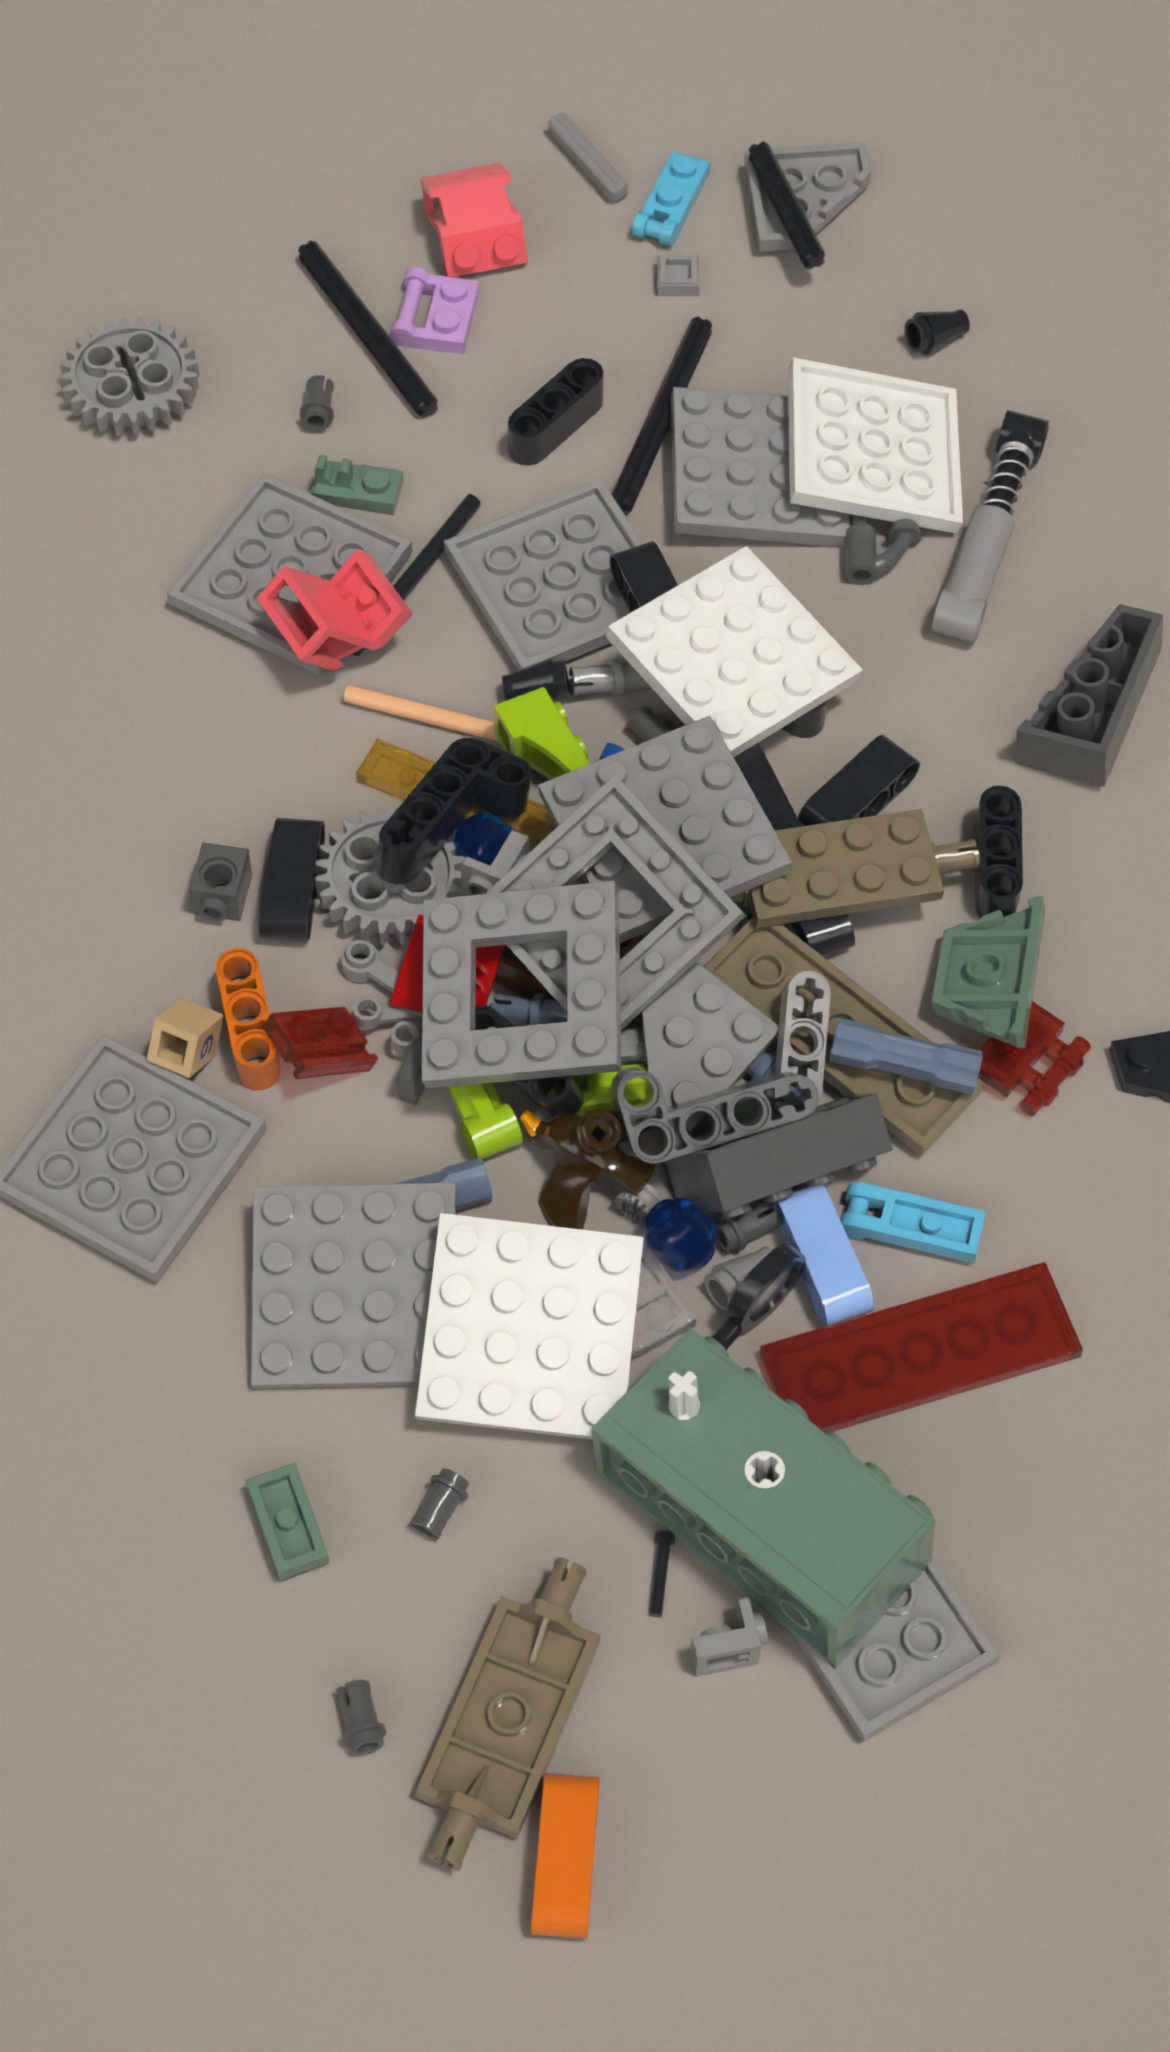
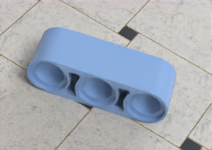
(831, 1268)

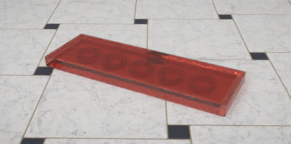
(924, 1349)

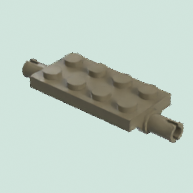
(857, 869)
(508, 1716)

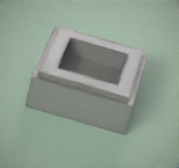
(677, 275)

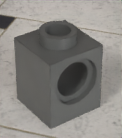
(217, 866)

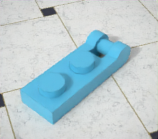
(671, 198)
(913, 1221)

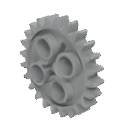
(102, 388)
(396, 906)

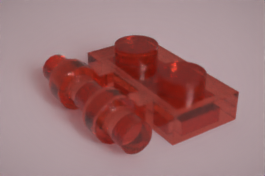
(1008, 1066)

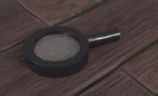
(761, 1292)

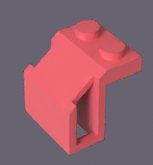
(475, 221)
(337, 614)

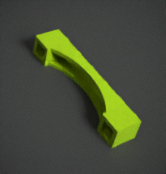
(539, 734)

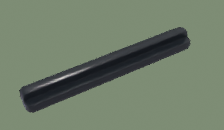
(786, 205)

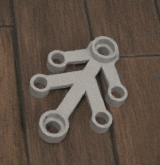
(374, 969)

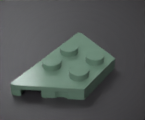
(991, 972)

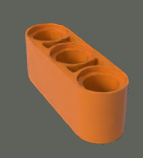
(243, 1000)
(565, 1856)

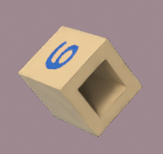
(185, 1037)

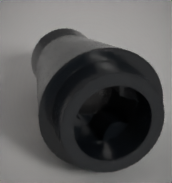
(933, 329)
(545, 674)

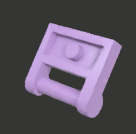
(448, 316)

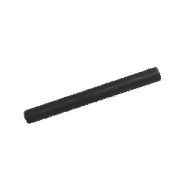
(368, 329)
(659, 416)

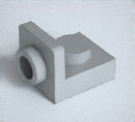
(729, 1649)

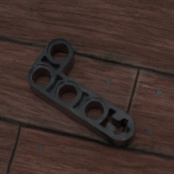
(462, 778)

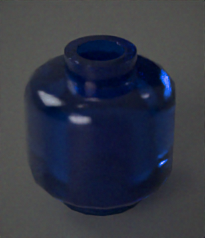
(481, 837)
(680, 1234)

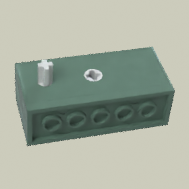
(764, 1495)

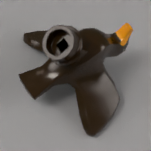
(584, 1151)

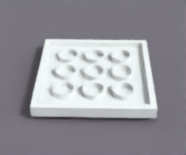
(873, 445)
(734, 651)
(528, 1326)

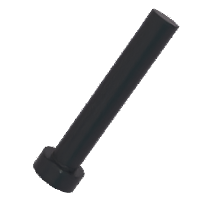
(663, 1540)

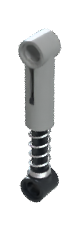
(989, 530)

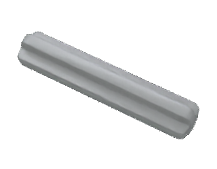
(588, 157)

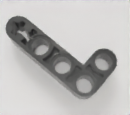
(717, 1106)

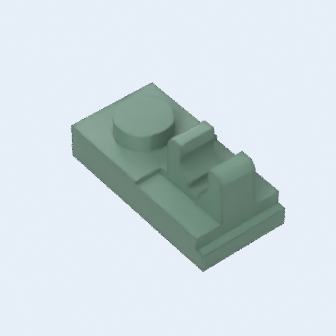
(357, 486)

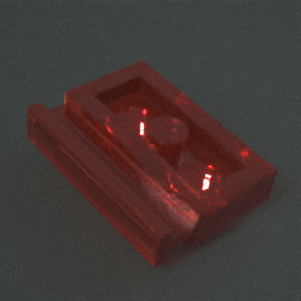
(320, 1042)

